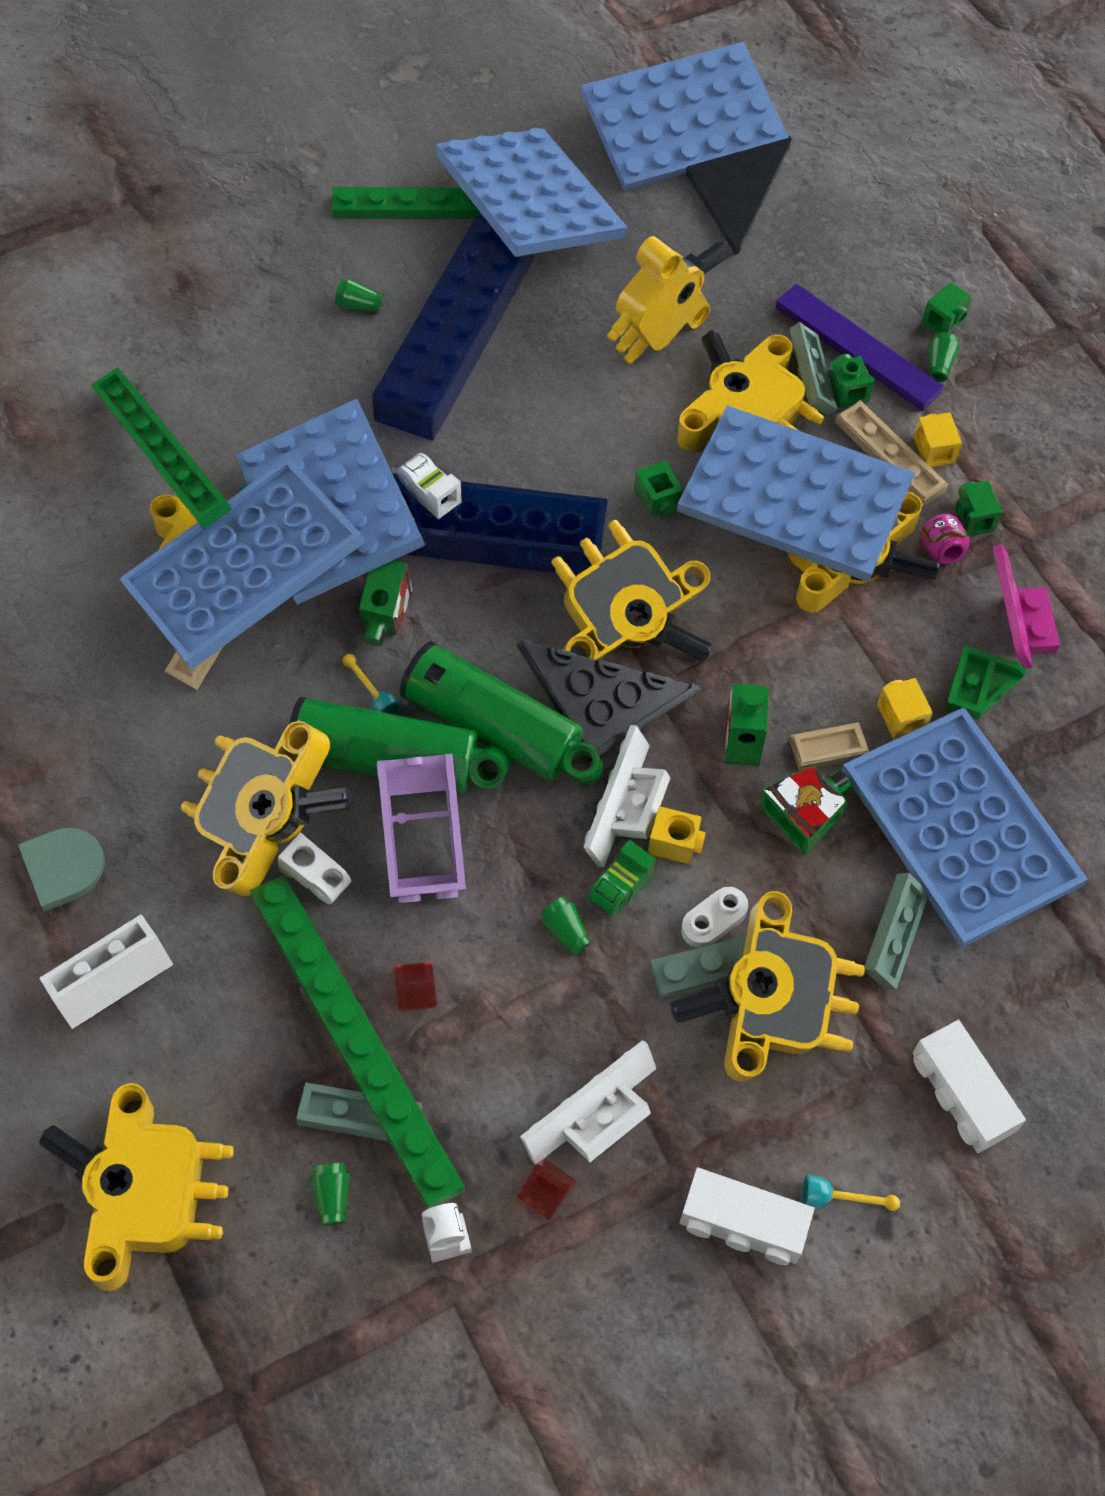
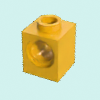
(937, 439)
(903, 707)
(673, 821)

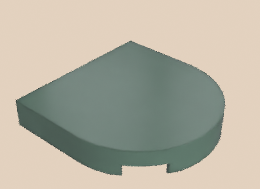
(63, 865)

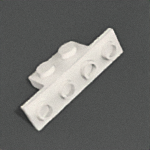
(629, 799)
(596, 1112)

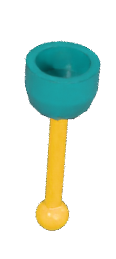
(381, 701)
(819, 1191)

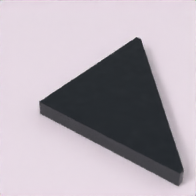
(737, 186)
(602, 694)

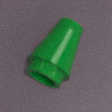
(357, 297)
(942, 354)
(566, 925)
(330, 1191)

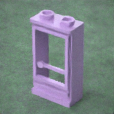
(421, 776)

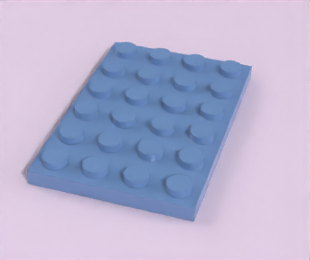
(681, 114)
(530, 192)
(351, 471)
(796, 492)
(244, 565)
(963, 826)

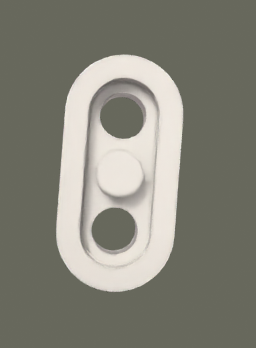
(716, 916)

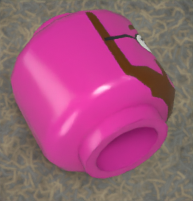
(944, 539)

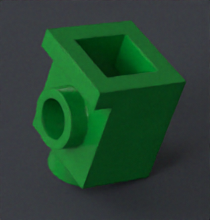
(946, 309)
(850, 374)
(658, 489)
(978, 508)

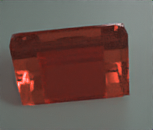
(415, 986)
(546, 1188)

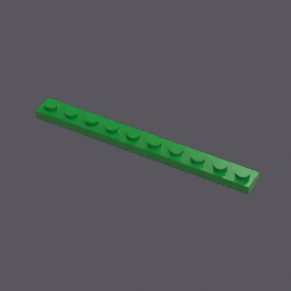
(358, 1044)

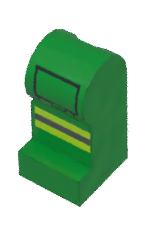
(622, 879)

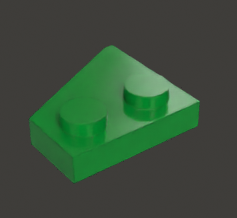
(982, 681)

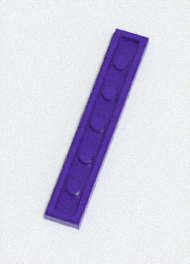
(851, 339)

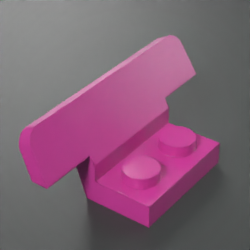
(1027, 612)

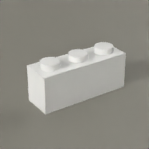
(106, 971)
(967, 1087)
(746, 1217)

